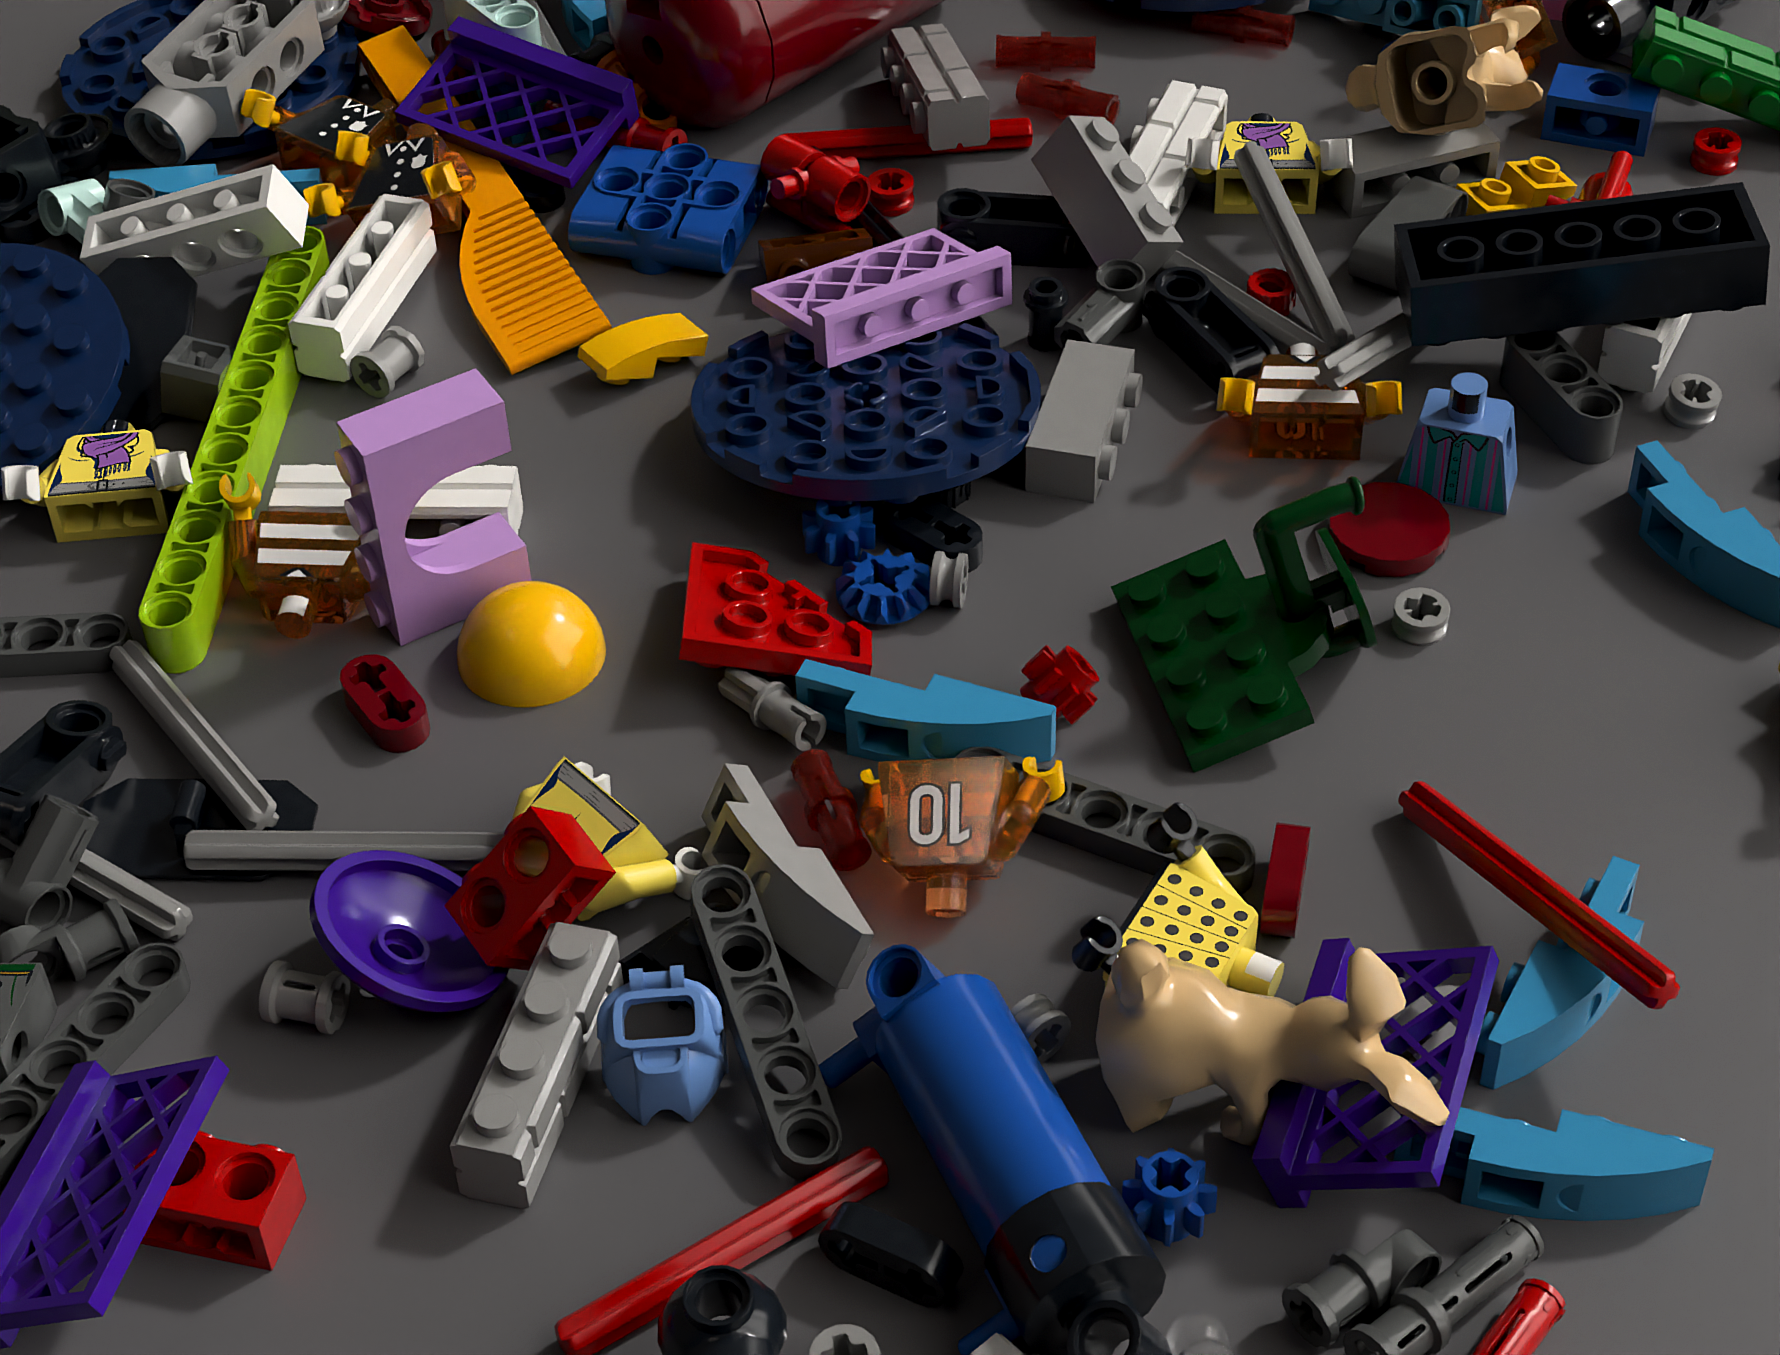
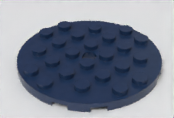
(109, 76)
(57, 353)
(934, 419)

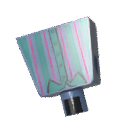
(1464, 447)

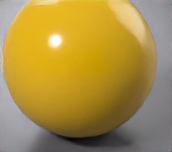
(530, 645)

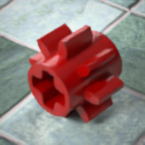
(1061, 681)

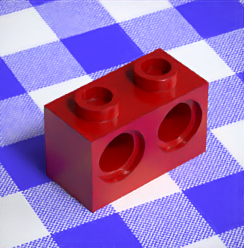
(530, 879)
(229, 1203)

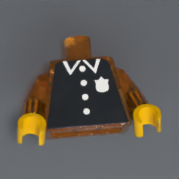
(328, 136)
(407, 168)

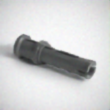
(1423, 1317)

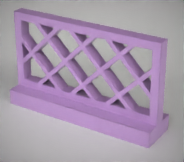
(888, 294)

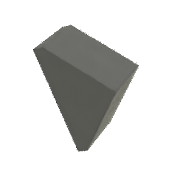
(193, 377)

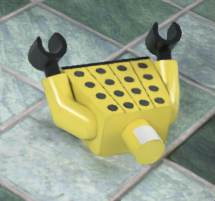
(1187, 915)

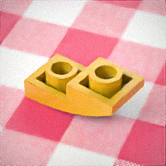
(1520, 187)
(635, 347)

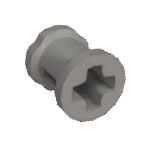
(387, 361)
(304, 997)

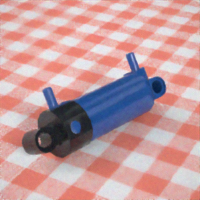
(1024, 1178)

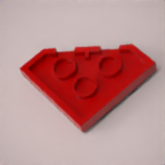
(757, 623)

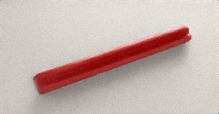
(900, 140)
(732, 1245)

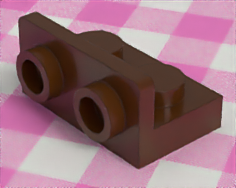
(800, 253)

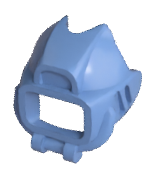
(662, 1071)

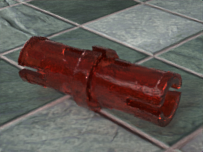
(1247, 23)
(1045, 51)
(1066, 98)
(841, 836)

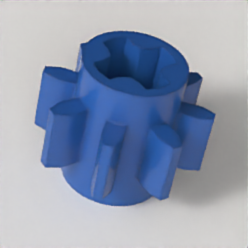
(838, 532)
(1170, 1196)

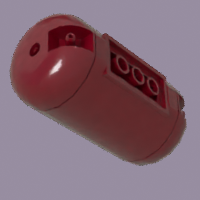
(732, 57)

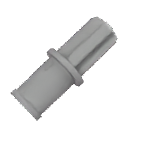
(773, 707)

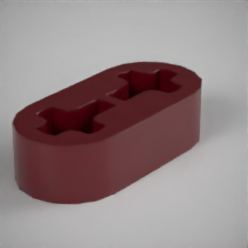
(396, 698)
(1285, 880)

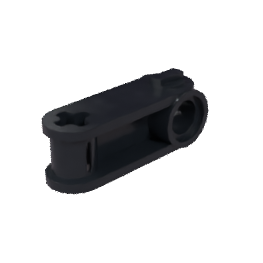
(1022, 224)
(1205, 327)
(58, 756)

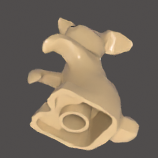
(1449, 75)
(1181, 1029)

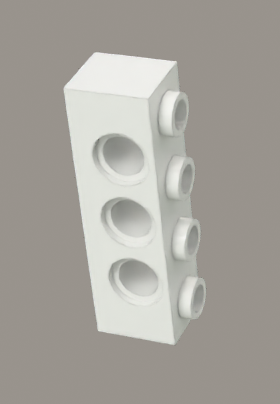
(203, 225)

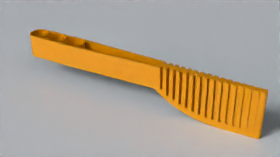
(509, 265)

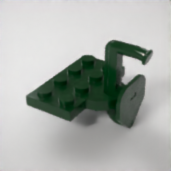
(1233, 645)

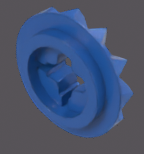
(873, 601)

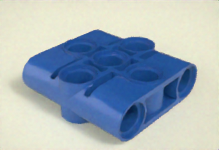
(668, 209)

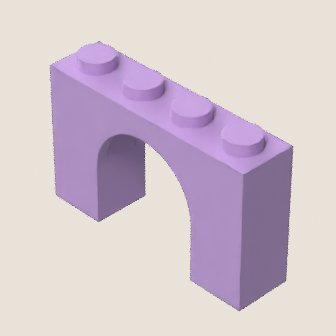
(389, 464)

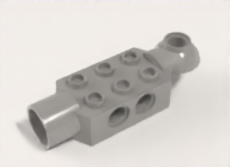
(210, 62)

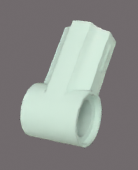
(68, 206)

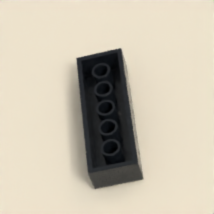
(1580, 264)

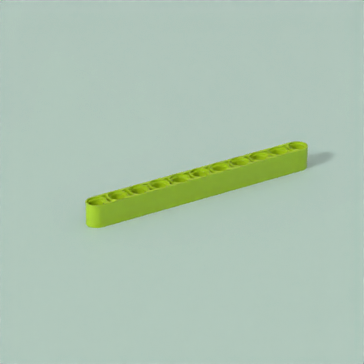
(240, 438)

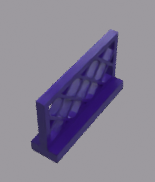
(538, 76)
(1307, 1121)
(74, 1160)

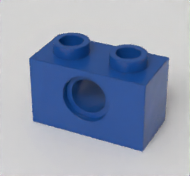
(1600, 109)

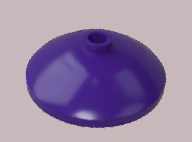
(393, 937)

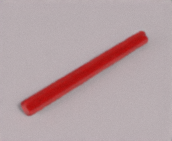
(1541, 896)

